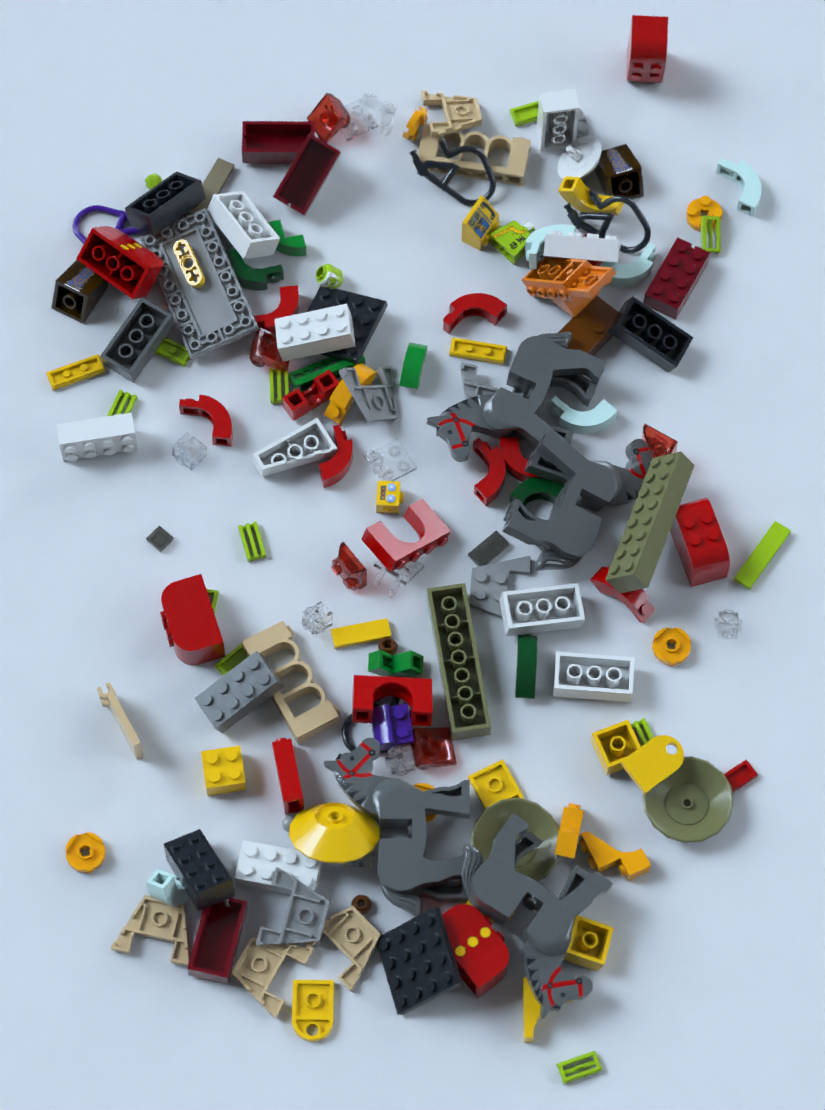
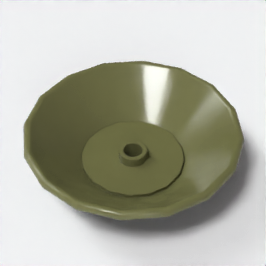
(709, 800)
(541, 824)

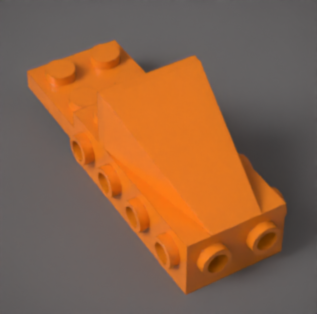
(567, 282)

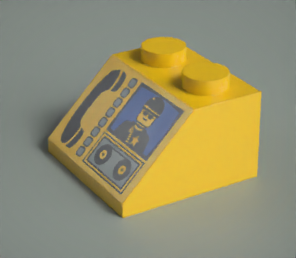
(479, 224)

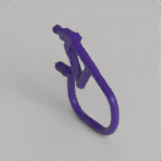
(120, 224)

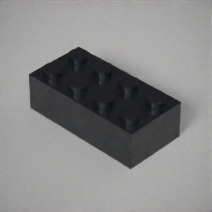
(165, 203)
(650, 334)
(199, 869)

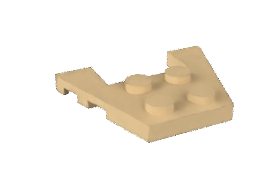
(459, 112)
(156, 921)
(354, 938)
(261, 964)

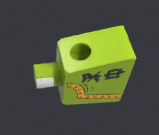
(511, 240)

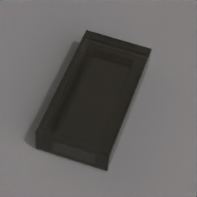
(488, 549)

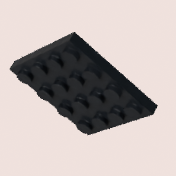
(365, 314)
(418, 961)

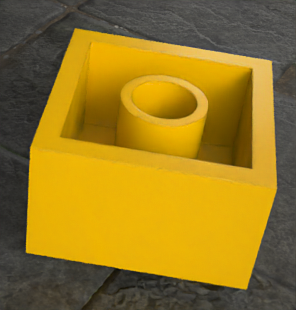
(614, 745)
(223, 770)
(589, 943)

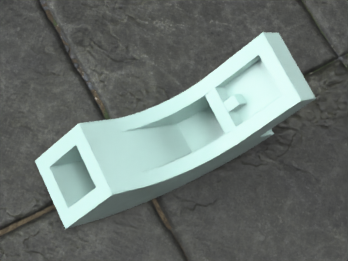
(748, 181)
(535, 242)
(632, 273)
(583, 422)
(166, 888)

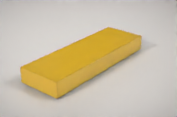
(478, 351)
(75, 372)
(360, 633)

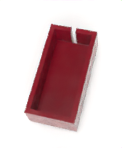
(273, 140)
(307, 174)
(676, 278)
(218, 941)

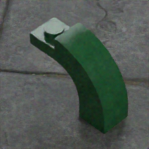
(251, 277)
(536, 489)
(526, 666)

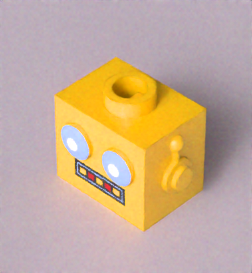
(388, 497)

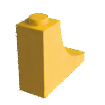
(531, 1011)

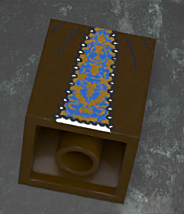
(620, 173)
(78, 292)

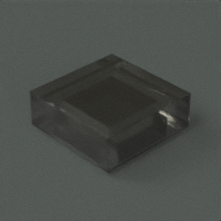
(159, 539)

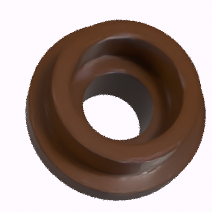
(388, 645)
(366, 908)

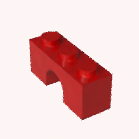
(300, 403)

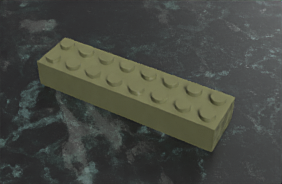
(650, 522)
(458, 662)

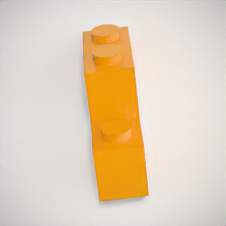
(569, 830)
(605, 857)

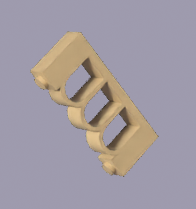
(517, 149)
(313, 721)

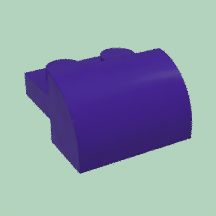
(392, 726)

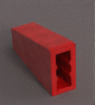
(288, 776)

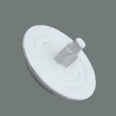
(580, 157)

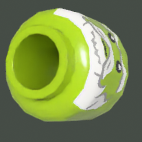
(329, 276)

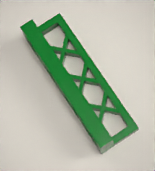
(307, 379)

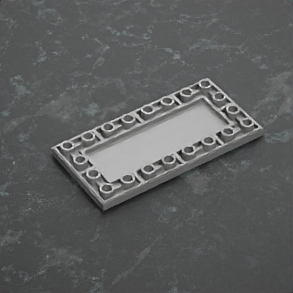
(208, 314)

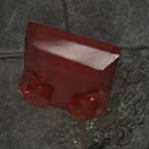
(329, 117)
(265, 351)
(658, 442)
(349, 568)
(432, 747)

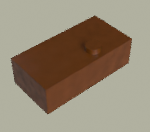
(591, 327)

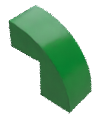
(291, 245)
(413, 365)
(399, 665)

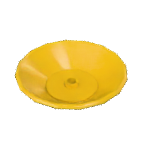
(334, 832)

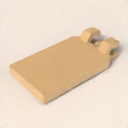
(121, 718)

